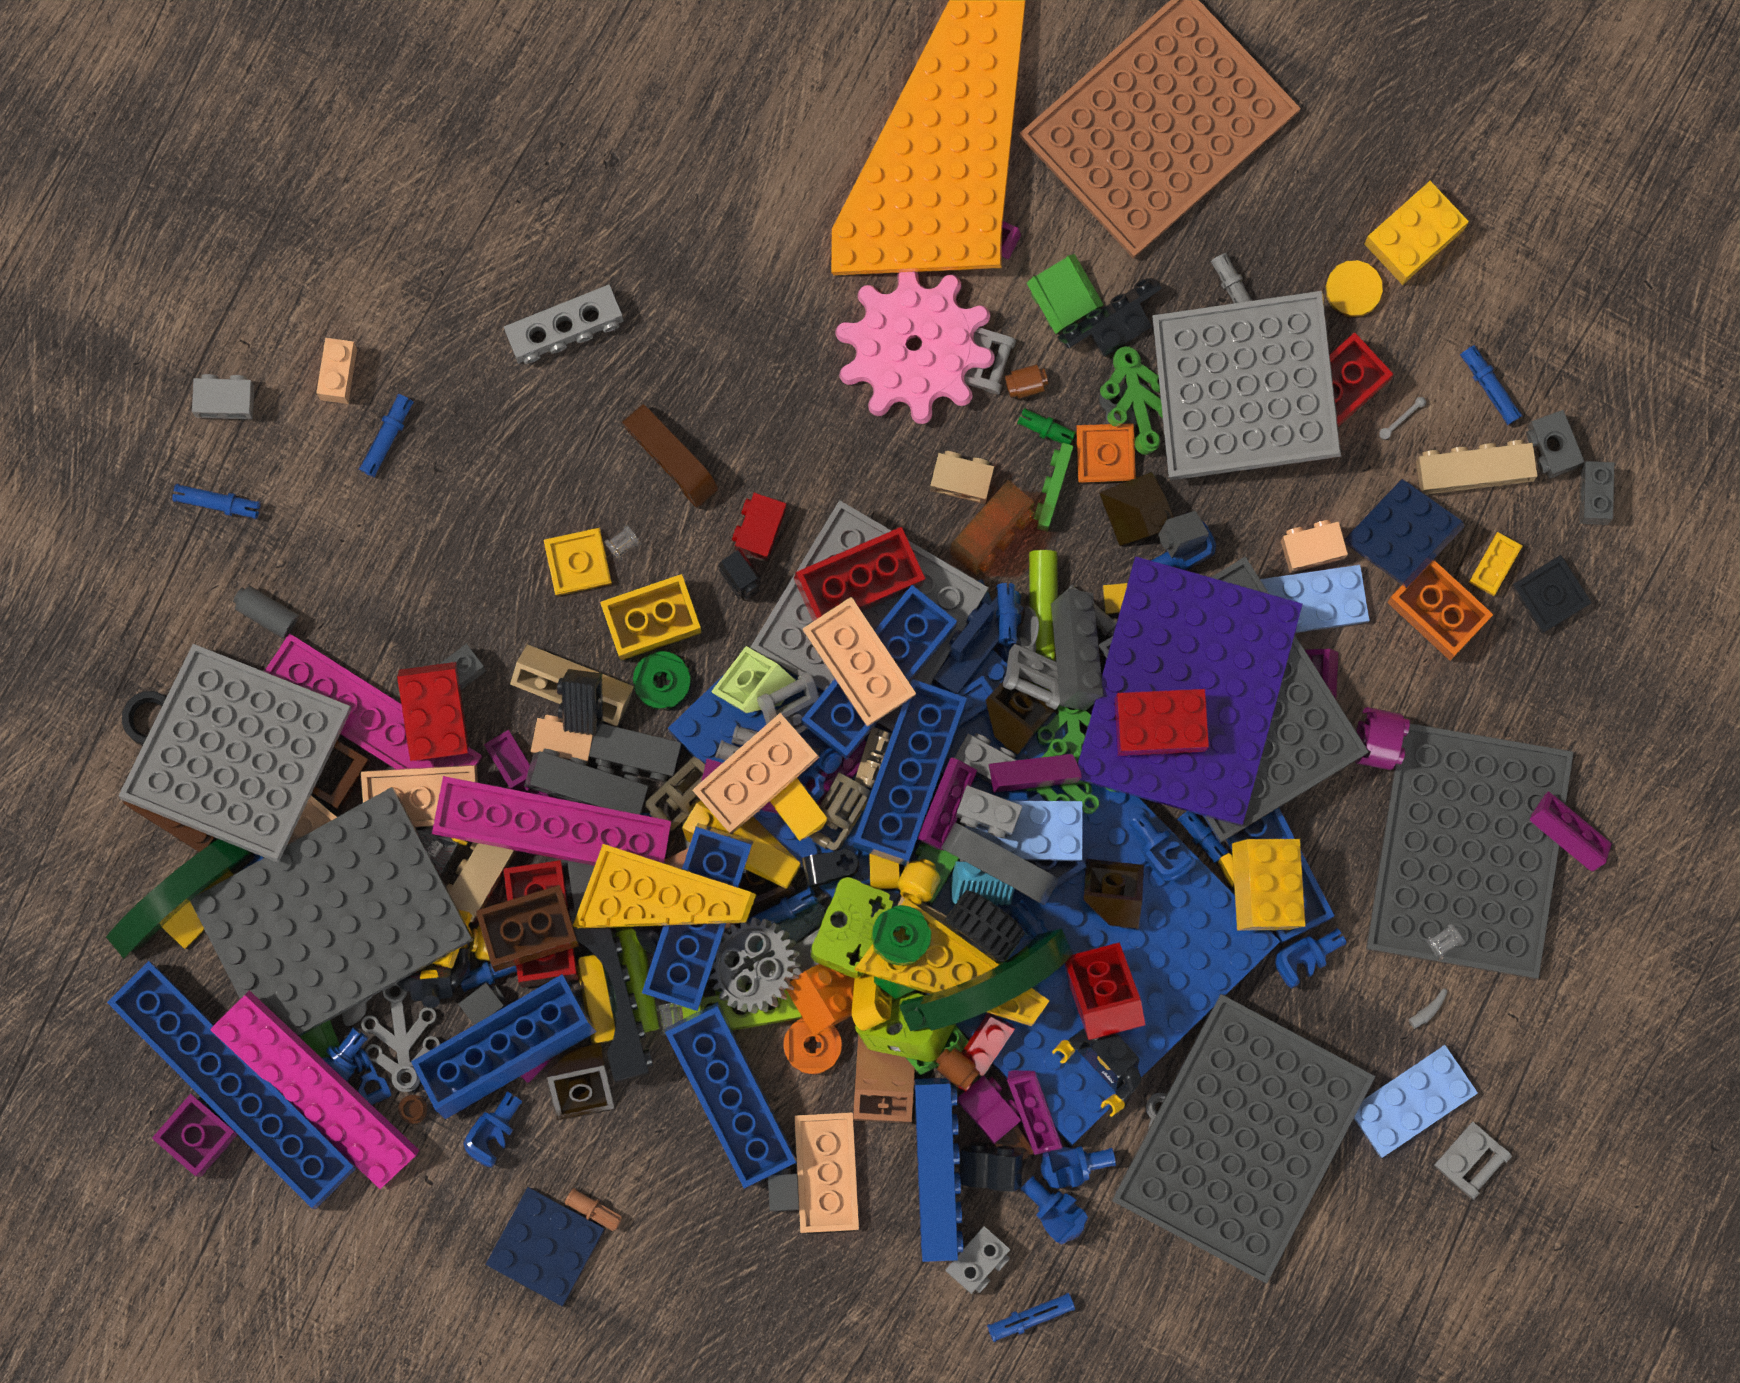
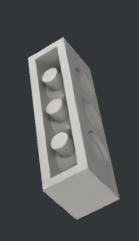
(546, 321)

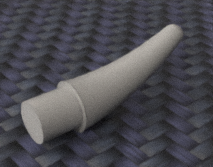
(1429, 1011)

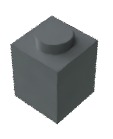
(1183, 534)
(482, 1003)
(783, 1191)

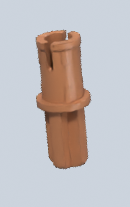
(593, 1209)

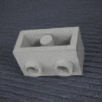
(223, 397)
(979, 754)
(989, 812)
(978, 1260)

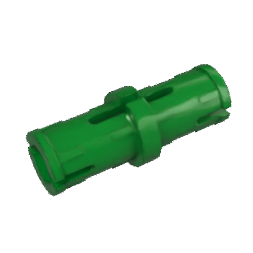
(1046, 427)

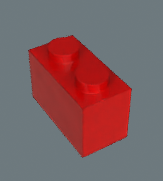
(759, 526)

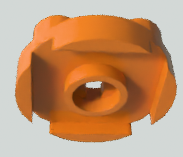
(808, 1062)

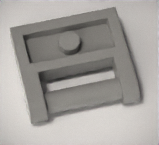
(984, 339)
(1035, 669)
(795, 710)
(1465, 1153)

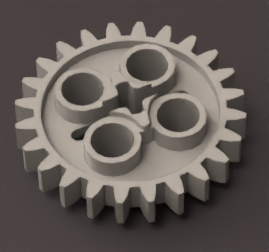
(764, 988)

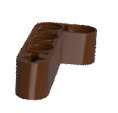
(671, 455)

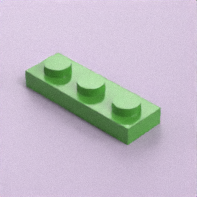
(1053, 486)

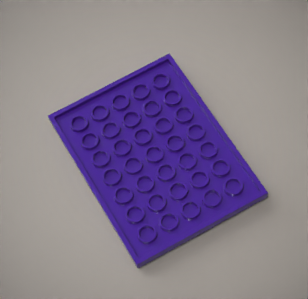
(1186, 636)

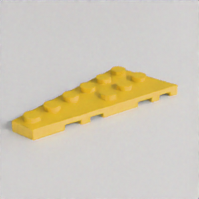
(644, 892)
(948, 964)

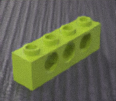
(783, 1012)

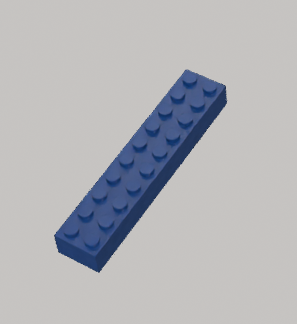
(231, 1087)

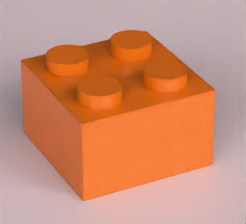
(822, 997)

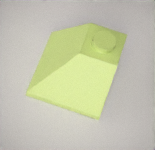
(750, 678)

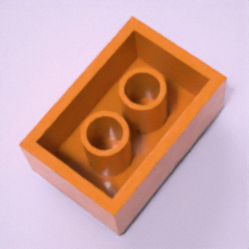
(1440, 609)

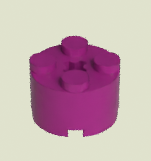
(1382, 737)

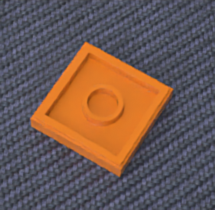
(1105, 452)

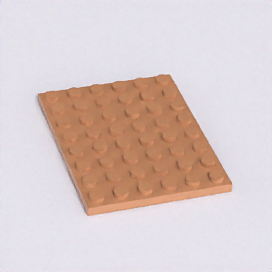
(1159, 123)

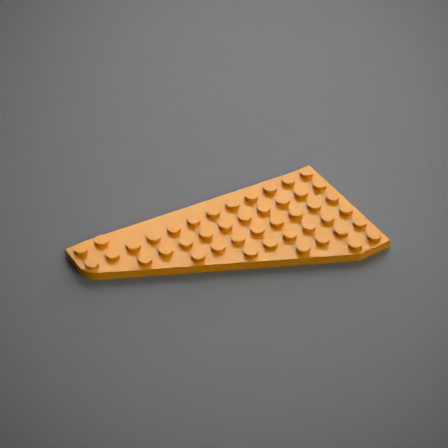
(942, 160)

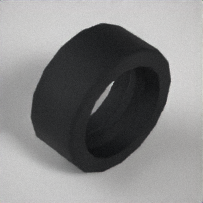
(130, 709)

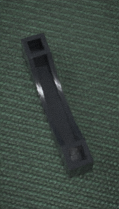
(626, 1050)

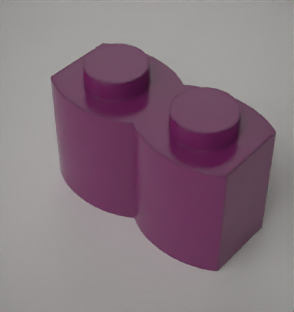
(989, 1109)

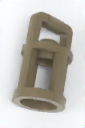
(675, 795)
(837, 819)

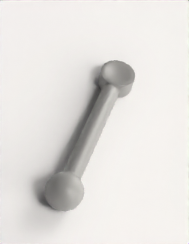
(1385, 433)

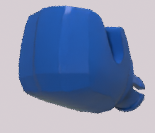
(1192, 558)
(1156, 849)
(1307, 952)
(342, 1057)
(489, 1127)
(1072, 1166)
(1057, 1212)

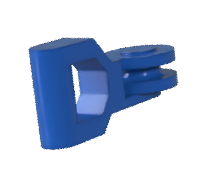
(829, 762)
(362, 1059)

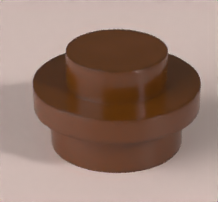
(412, 1109)

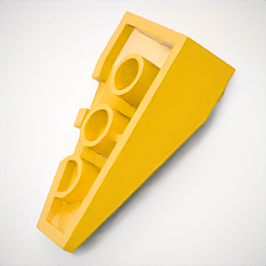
(767, 855)

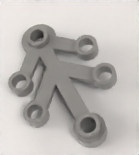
(400, 1042)

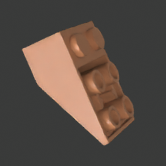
(882, 1087)

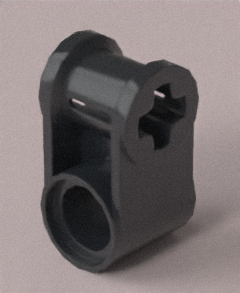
(824, 868)

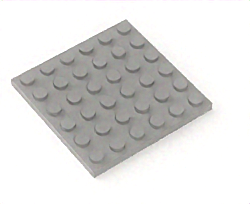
(1246, 385)
(789, 647)
(235, 753)

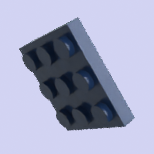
(1404, 533)
(545, 1246)

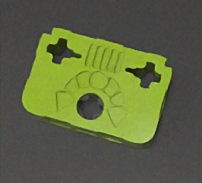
(854, 904)
(896, 1038)

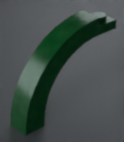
(174, 893)
(991, 989)

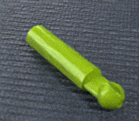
(1043, 592)
(638, 967)

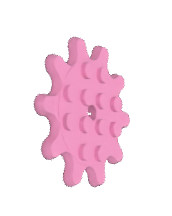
(921, 374)

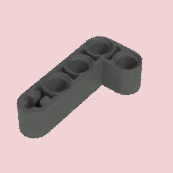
(1000, 863)

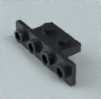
(1116, 322)

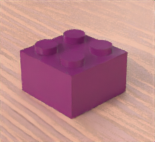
(195, 1135)

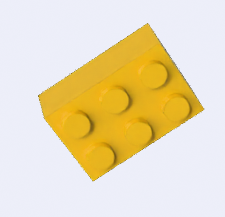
(1416, 232)
(651, 617)
(1268, 884)

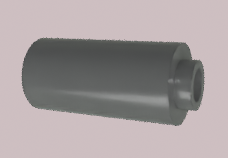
(265, 611)

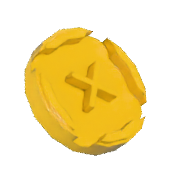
(1354, 288)

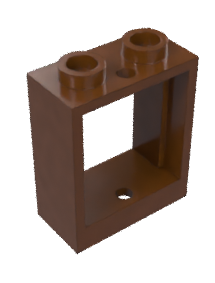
(349, 780)

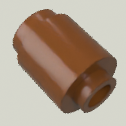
(1026, 381)
(957, 1068)

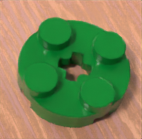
(647, 688)
(887, 945)

